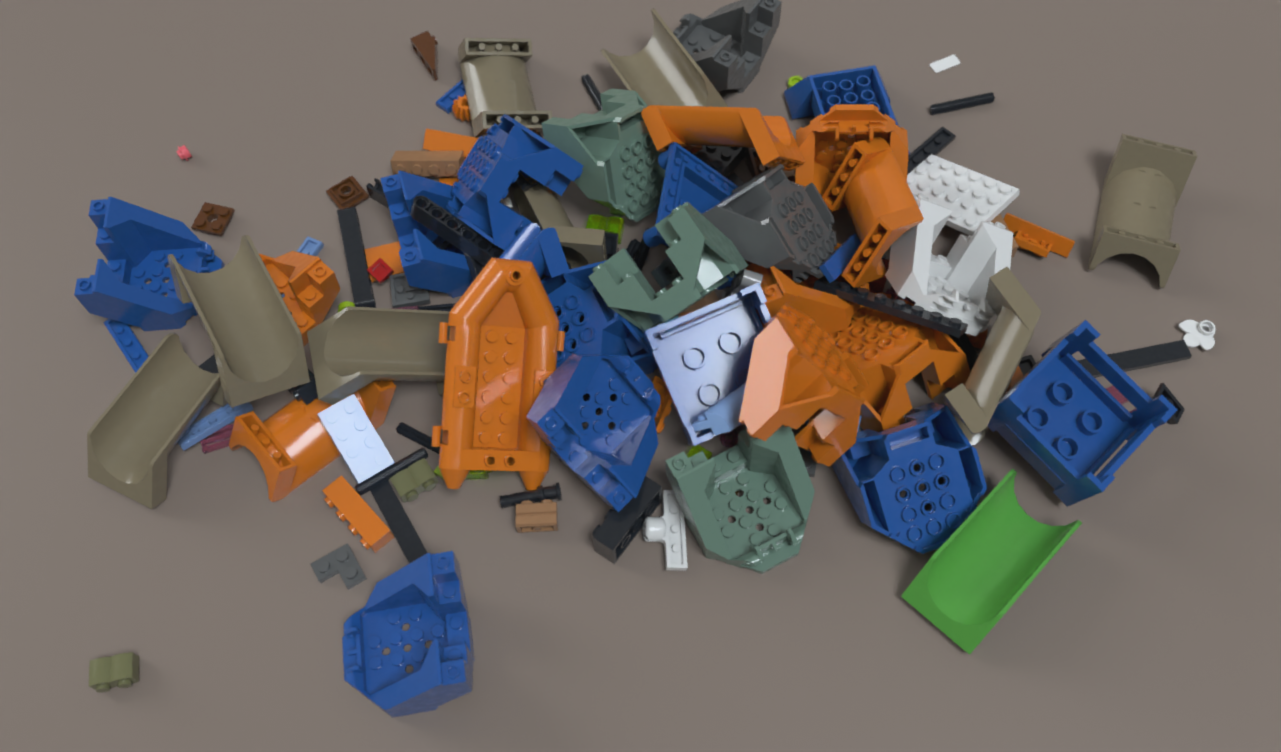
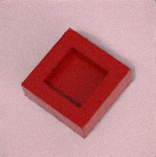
(380, 270)

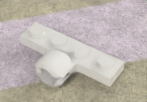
(669, 531)

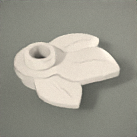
(1196, 335)

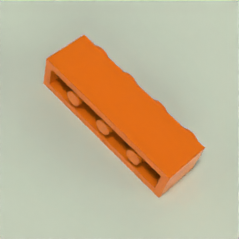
(445, 141)
(358, 514)

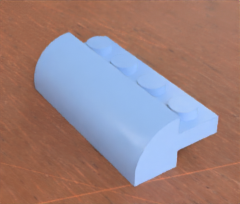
(724, 415)

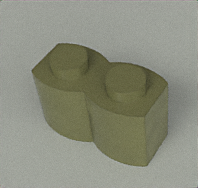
(414, 480)
(113, 671)

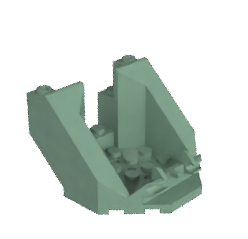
(615, 152)
(697, 251)
(760, 471)

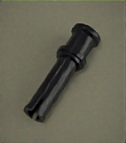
(537, 495)

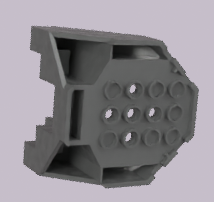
(731, 41)
(777, 223)

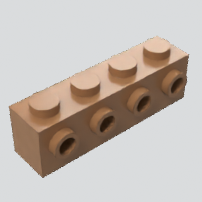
(428, 163)

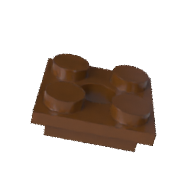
(341, 200)
(208, 213)

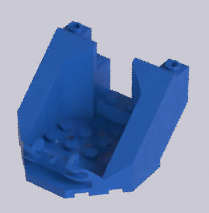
(492, 169)
(137, 252)
(421, 260)
(602, 328)
(604, 458)
(883, 466)
(434, 604)

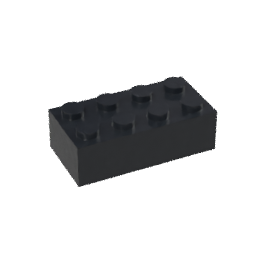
(721, 158)
(622, 527)

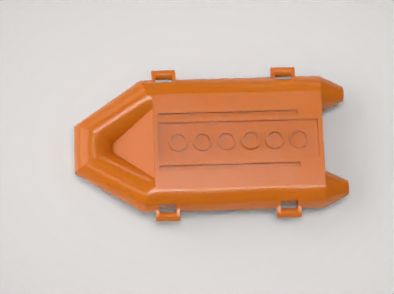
(495, 368)

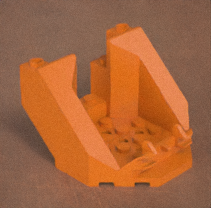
(840, 129)
(307, 287)
(825, 308)
(893, 353)
(802, 377)

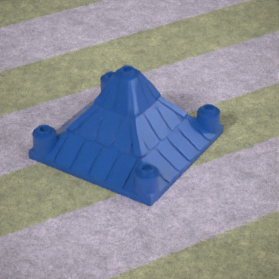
(687, 181)

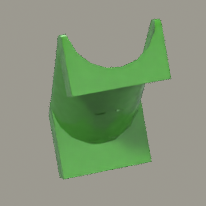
(985, 566)

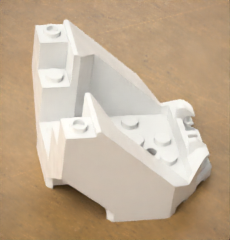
(951, 283)

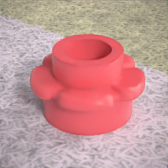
(183, 153)

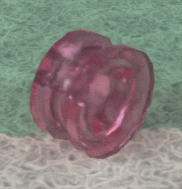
(729, 443)

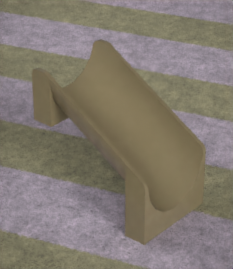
(665, 72)
(499, 83)
(1141, 203)
(543, 207)
(248, 325)
(376, 346)
(999, 357)
(147, 420)

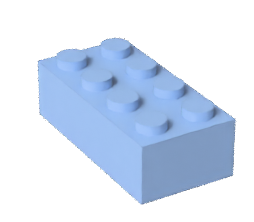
(355, 438)

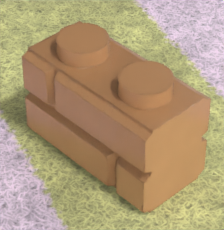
(537, 516)

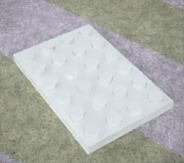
(962, 190)

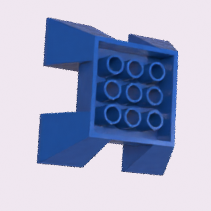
(852, 86)

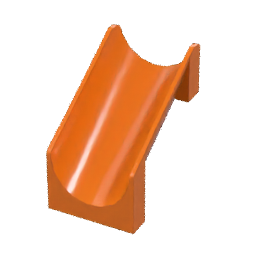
(724, 127)
(877, 202)
(295, 443)

